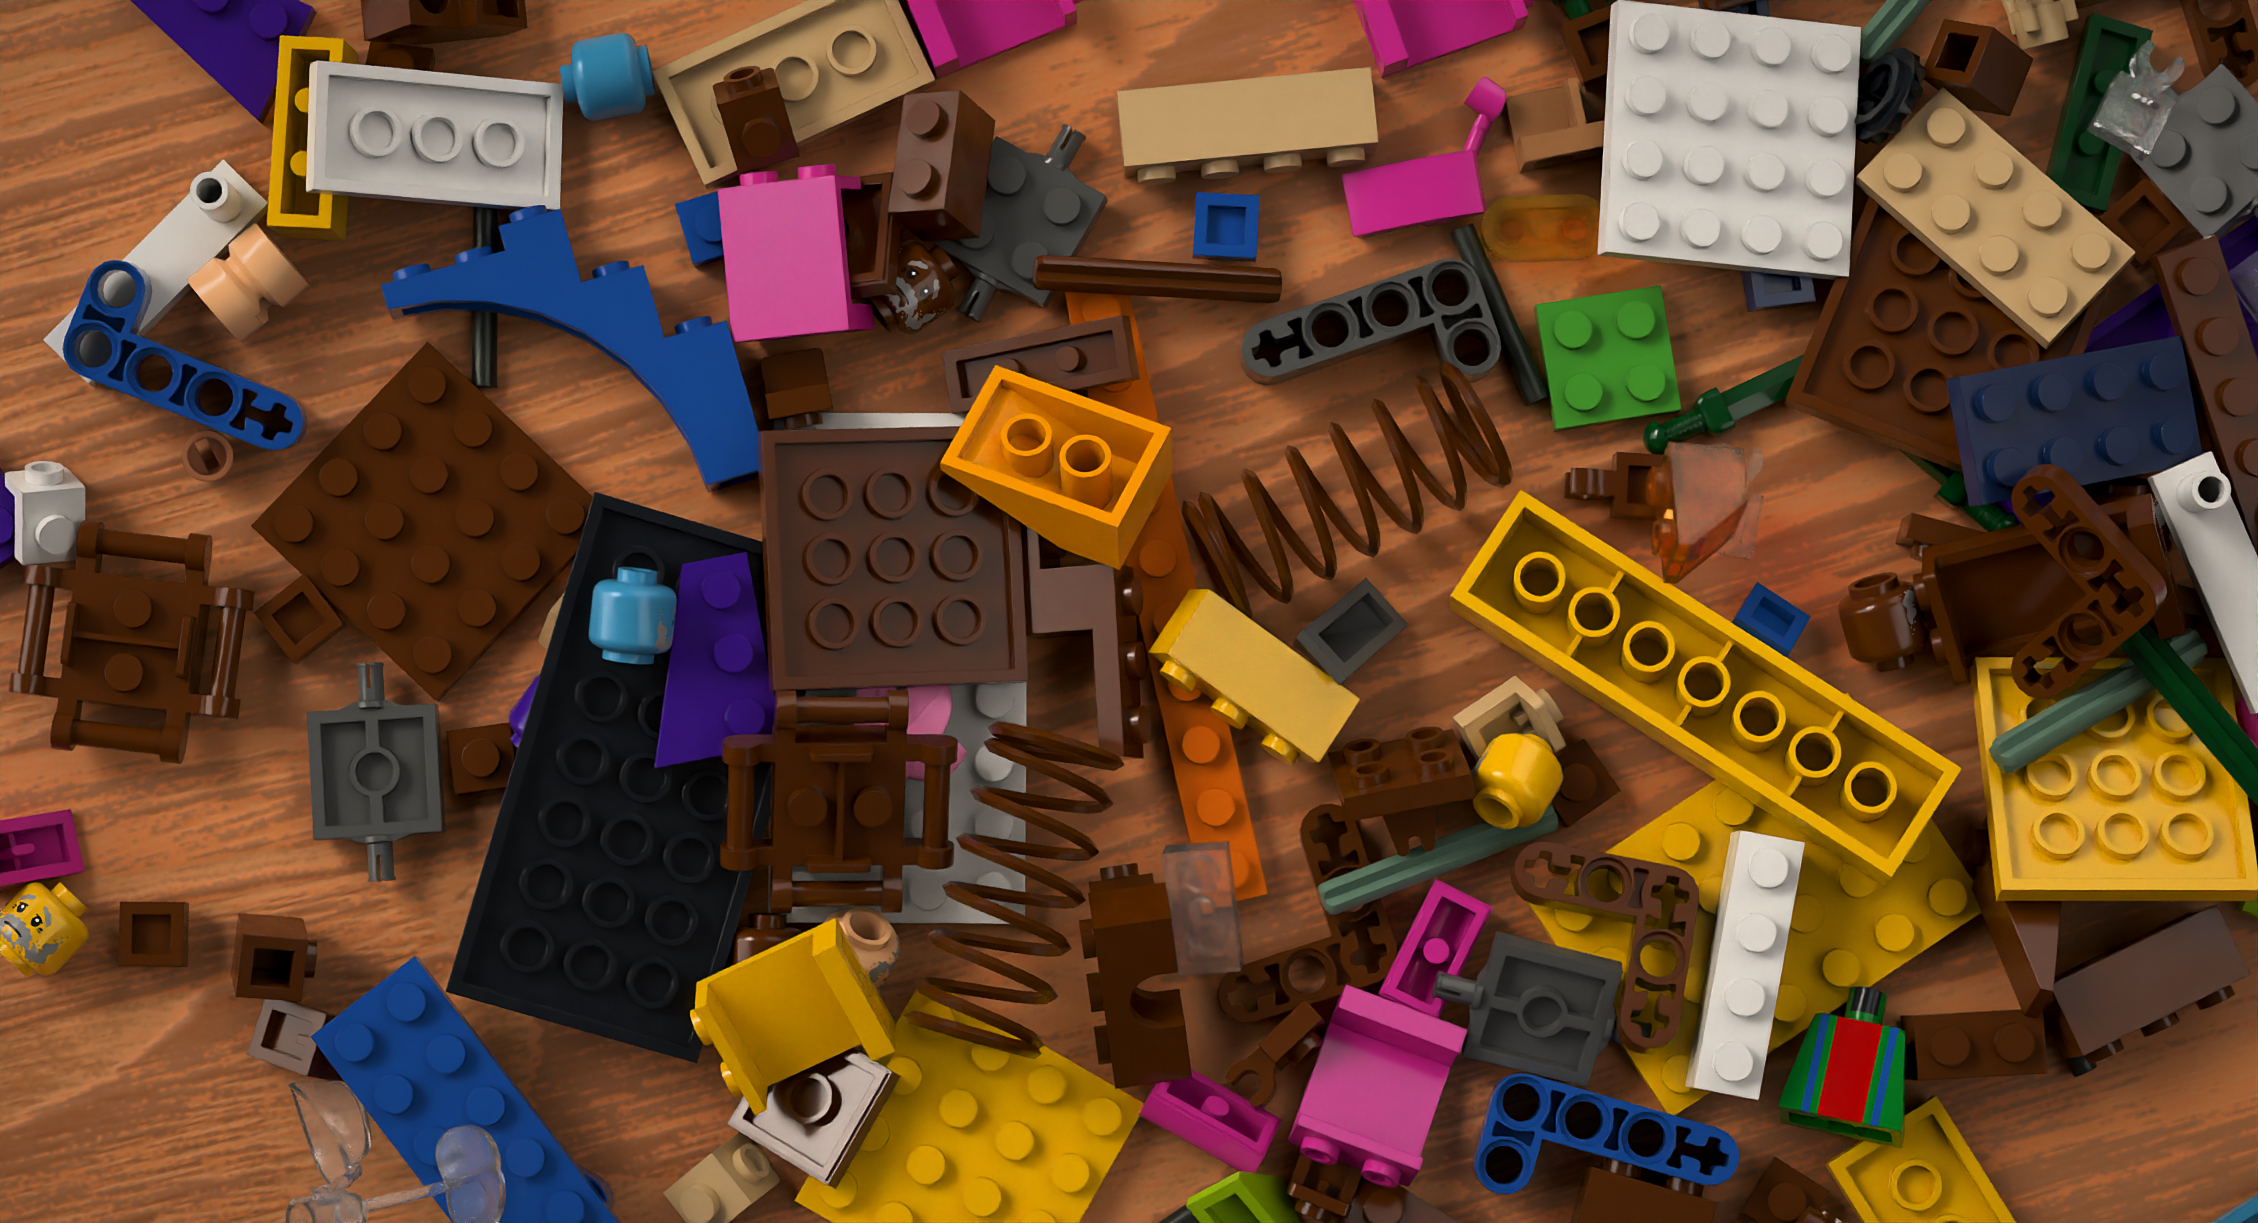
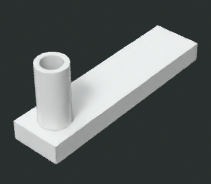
(192, 234)
(2218, 559)

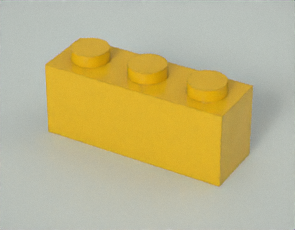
(290, 208)
(1252, 678)

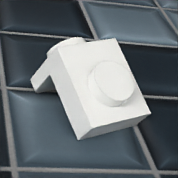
(46, 512)

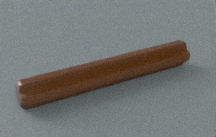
(1157, 279)

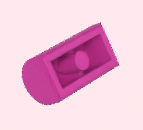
(1437, 940)
(1212, 1120)

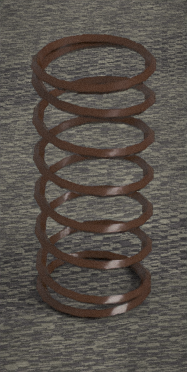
(1215, 531)
(1028, 748)

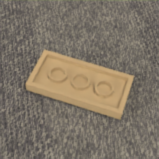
(830, 64)
(1994, 218)

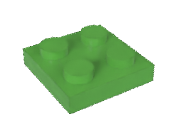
(1607, 358)

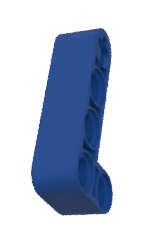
(189, 372)
(1608, 1140)

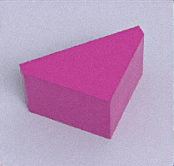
(38, 849)

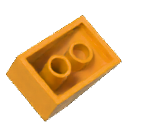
(1062, 464)

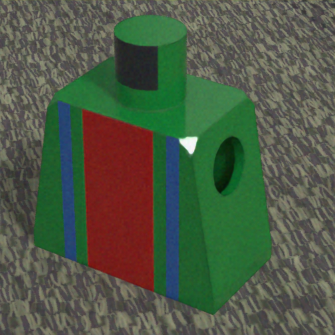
(1850, 1074)

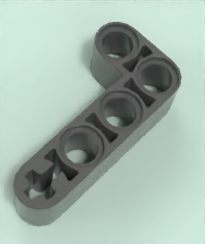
(1367, 335)

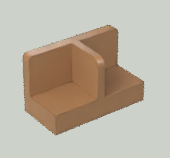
(1557, 124)

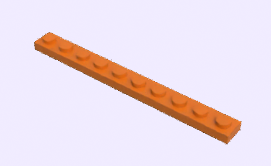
(1160, 557)

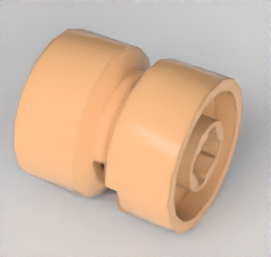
(248, 282)

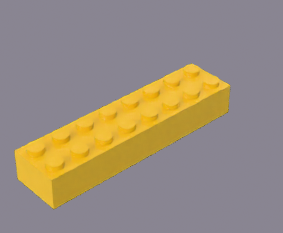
(1703, 688)

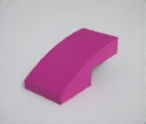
(1414, 193)

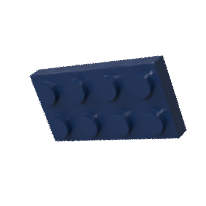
(2085, 412)

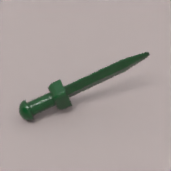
(1716, 412)
(1954, 495)

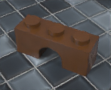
(1133, 942)

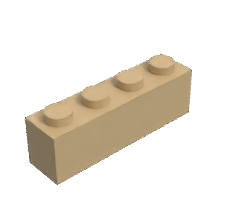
(1247, 124)

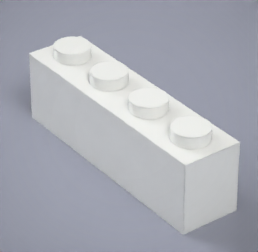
(1744, 964)

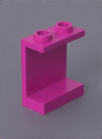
(975, 30)
(1423, 30)
(789, 256)
(1375, 1087)

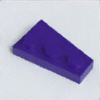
(234, 40)
(715, 663)

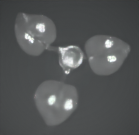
(341, 1136)

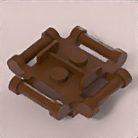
(132, 642)
(838, 800)

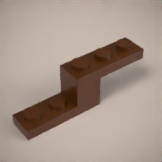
(1100, 604)

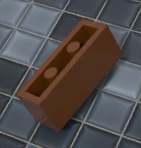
(2143, 984)

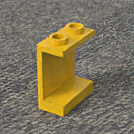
(790, 1011)

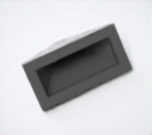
(1350, 632)

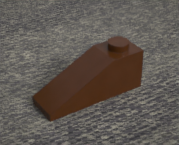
(2021, 930)

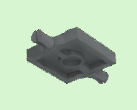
(2209, 154)
(1027, 212)
(376, 772)
(1539, 1008)

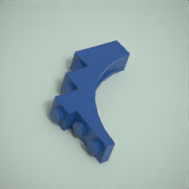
(615, 312)

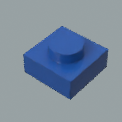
(1225, 227)
(702, 228)
(1771, 619)

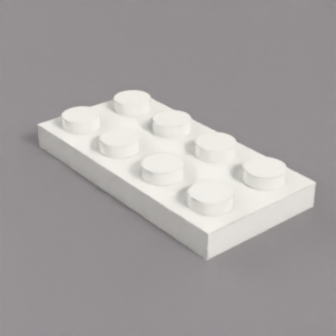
(433, 137)

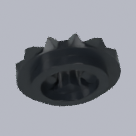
(1887, 94)

